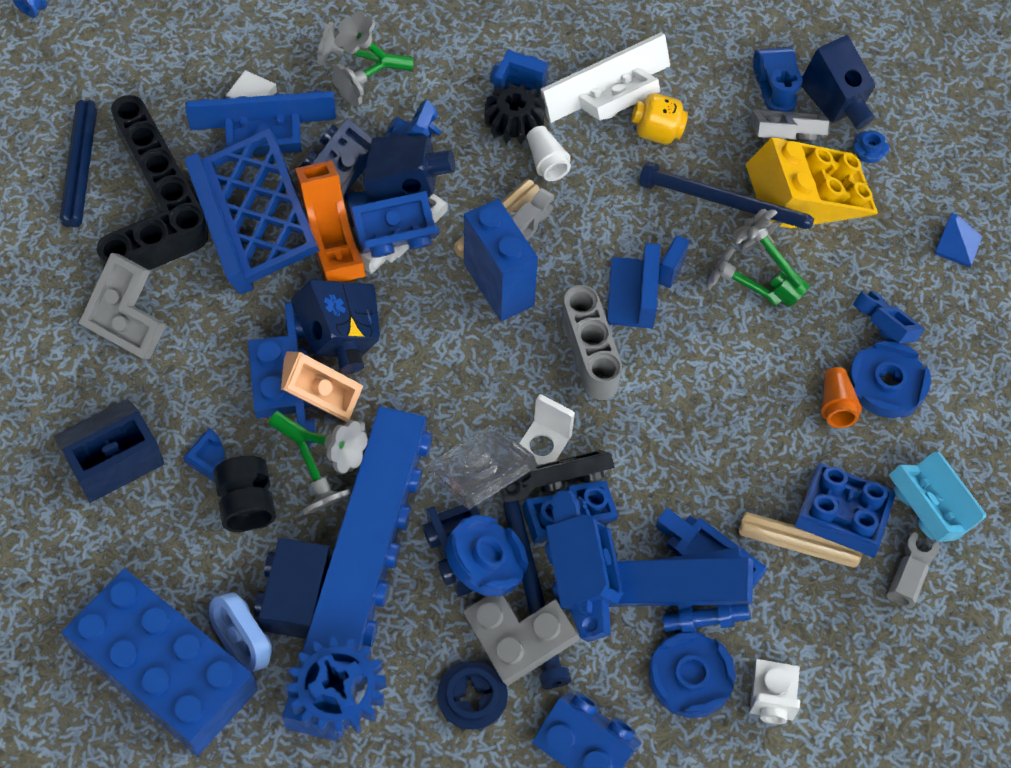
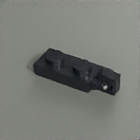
(552, 474)

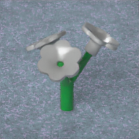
(352, 35)
(343, 449)

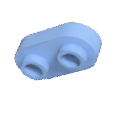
(240, 631)

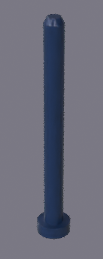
(653, 176)
(553, 674)

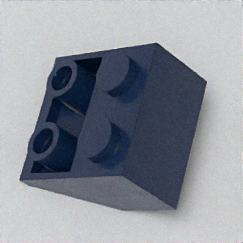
(110, 450)

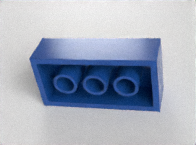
(160, 661)

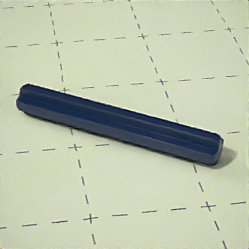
(78, 164)

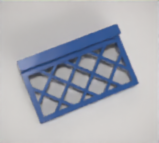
(225, 228)

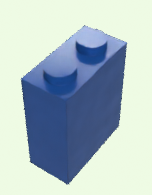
(500, 259)

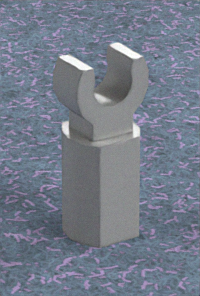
(911, 573)

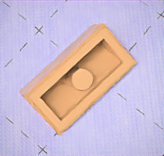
(319, 385)

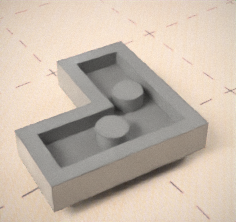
(788, 124)
(113, 311)
(516, 645)

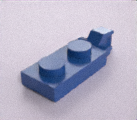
(699, 536)

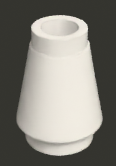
(548, 154)

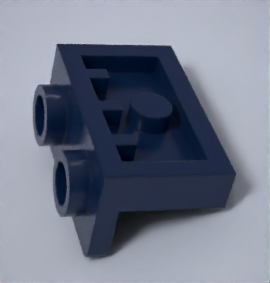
(347, 149)

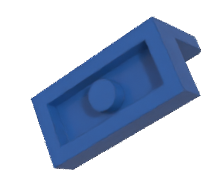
(634, 289)

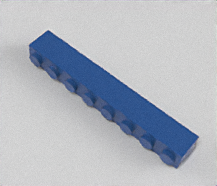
(367, 543)

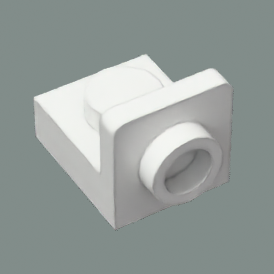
(775, 691)

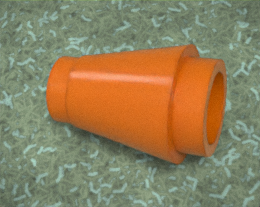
(839, 399)

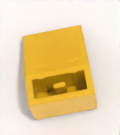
(811, 181)

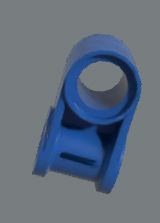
(778, 77)

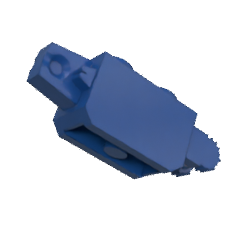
(583, 565)

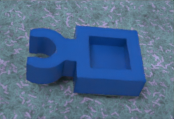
(892, 321)

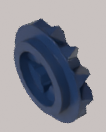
(483, 679)

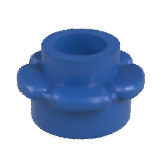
(867, 152)

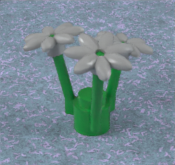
(786, 283)

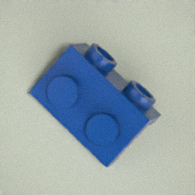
(393, 224)
(583, 737)

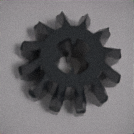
(514, 112)

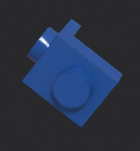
(518, 69)

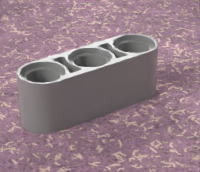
(591, 326)

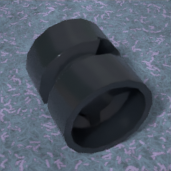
(244, 493)

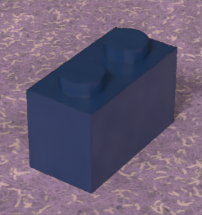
(293, 587)

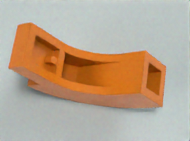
(328, 219)

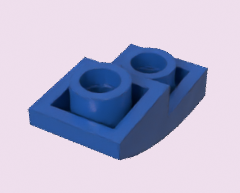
(596, 494)

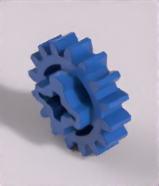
(322, 696)

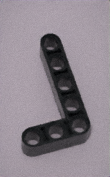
(164, 184)

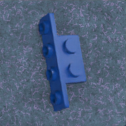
(250, 115)
(266, 374)

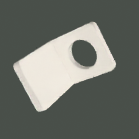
(552, 422)

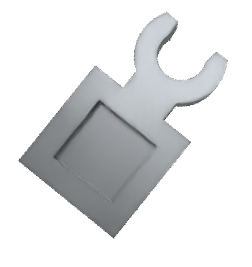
(532, 213)

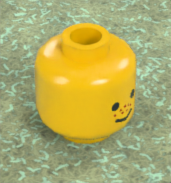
(659, 118)

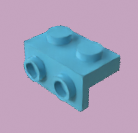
(938, 498)

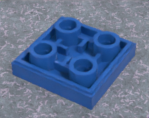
(846, 509)

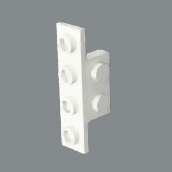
(610, 83)

